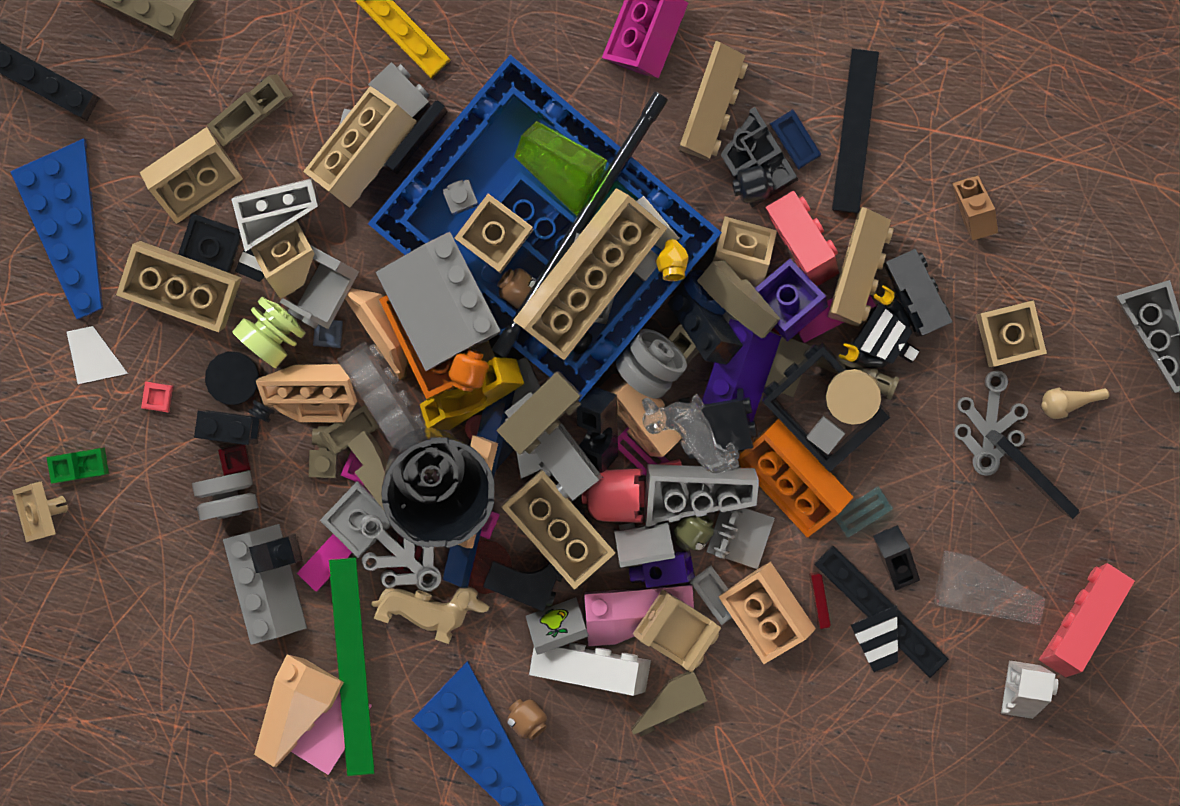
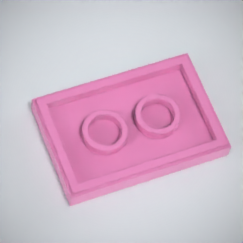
(325, 741)

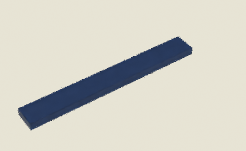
(461, 559)

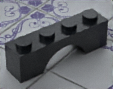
(46, 83)

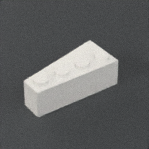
(593, 668)

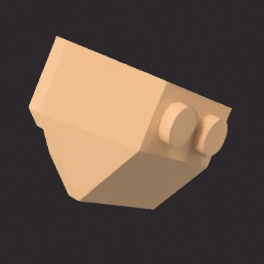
(375, 321)
(309, 392)

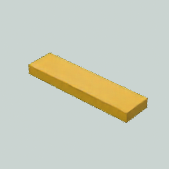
(406, 35)

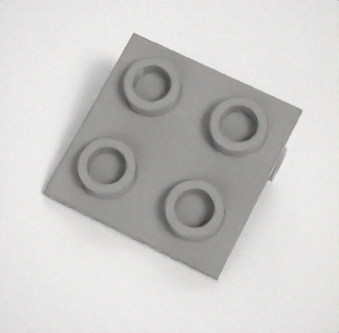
(741, 536)

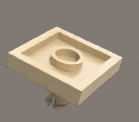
(36, 511)

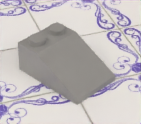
(643, 543)

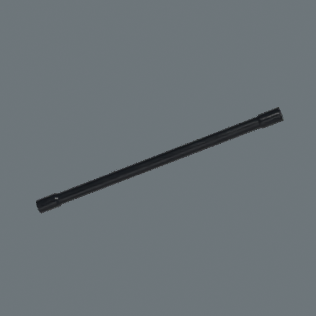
(648, 116)

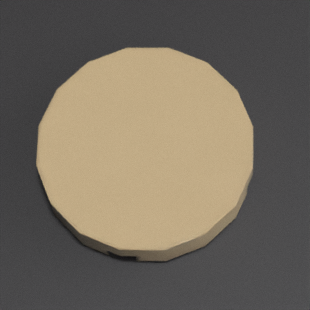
(853, 396)

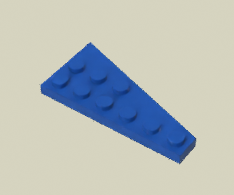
(62, 212)
(473, 736)

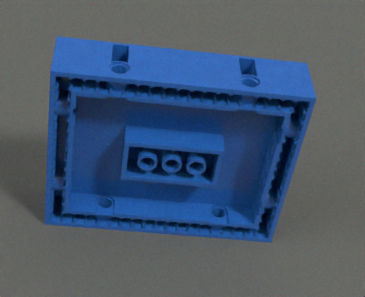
(483, 149)

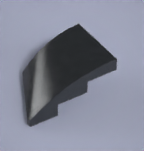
(756, 146)

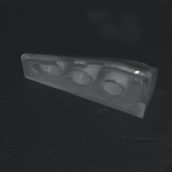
(979, 589)

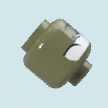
(693, 532)

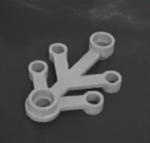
(989, 424)
(403, 557)

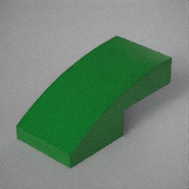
(77, 465)

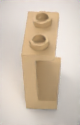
(677, 630)

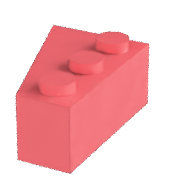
(804, 237)

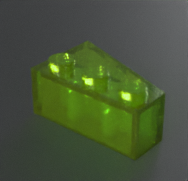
(560, 165)

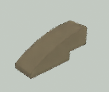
(250, 109)
(738, 298)
(373, 463)

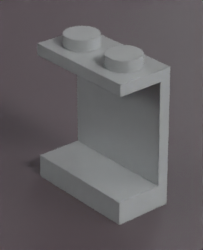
(324, 292)

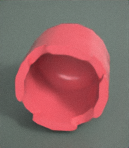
(616, 496)

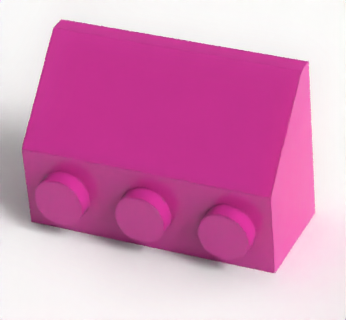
(644, 34)

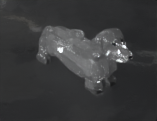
(694, 430)

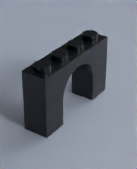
(526, 587)

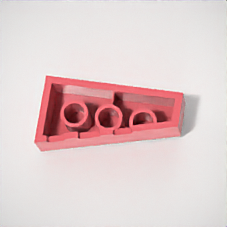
(1087, 621)

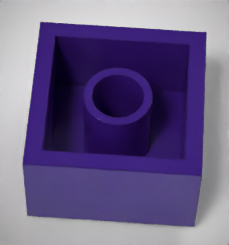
(792, 298)

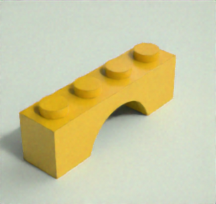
(458, 405)

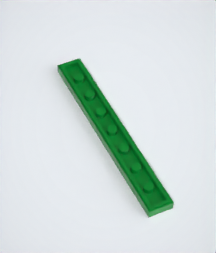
(351, 666)

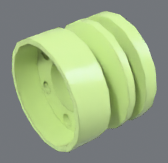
(269, 332)

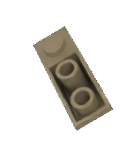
(674, 698)

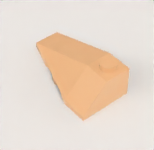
(295, 703)

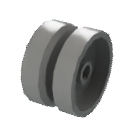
(651, 363)
(225, 496)

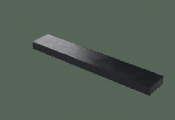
(855, 131)
(872, 601)

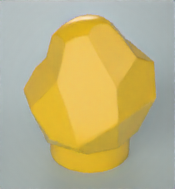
(672, 261)

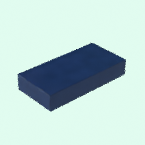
(795, 139)

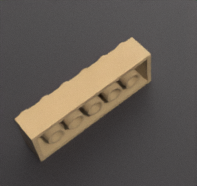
(590, 273)

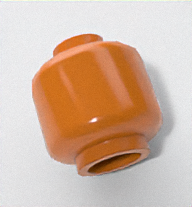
(468, 370)

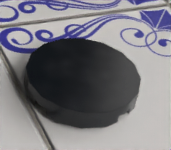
(232, 378)

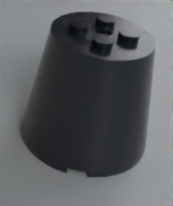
(439, 506)

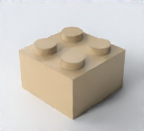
(494, 233)
(1011, 334)

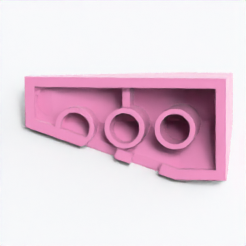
(617, 613)

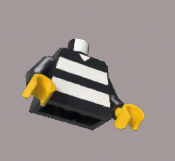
(883, 335)

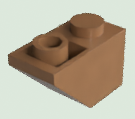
(975, 208)

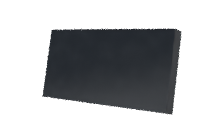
(1035, 476)

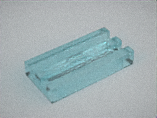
(882, 499)

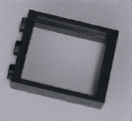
(848, 444)

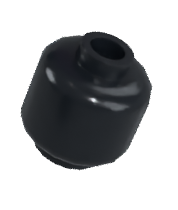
(753, 184)

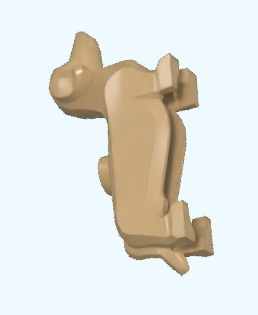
(427, 612)

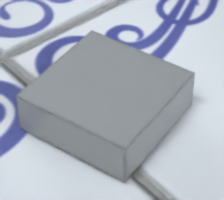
(825, 435)

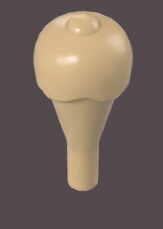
(1059, 403)

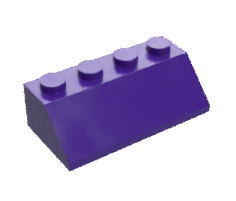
(745, 370)

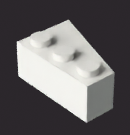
(272, 209)
(1027, 689)

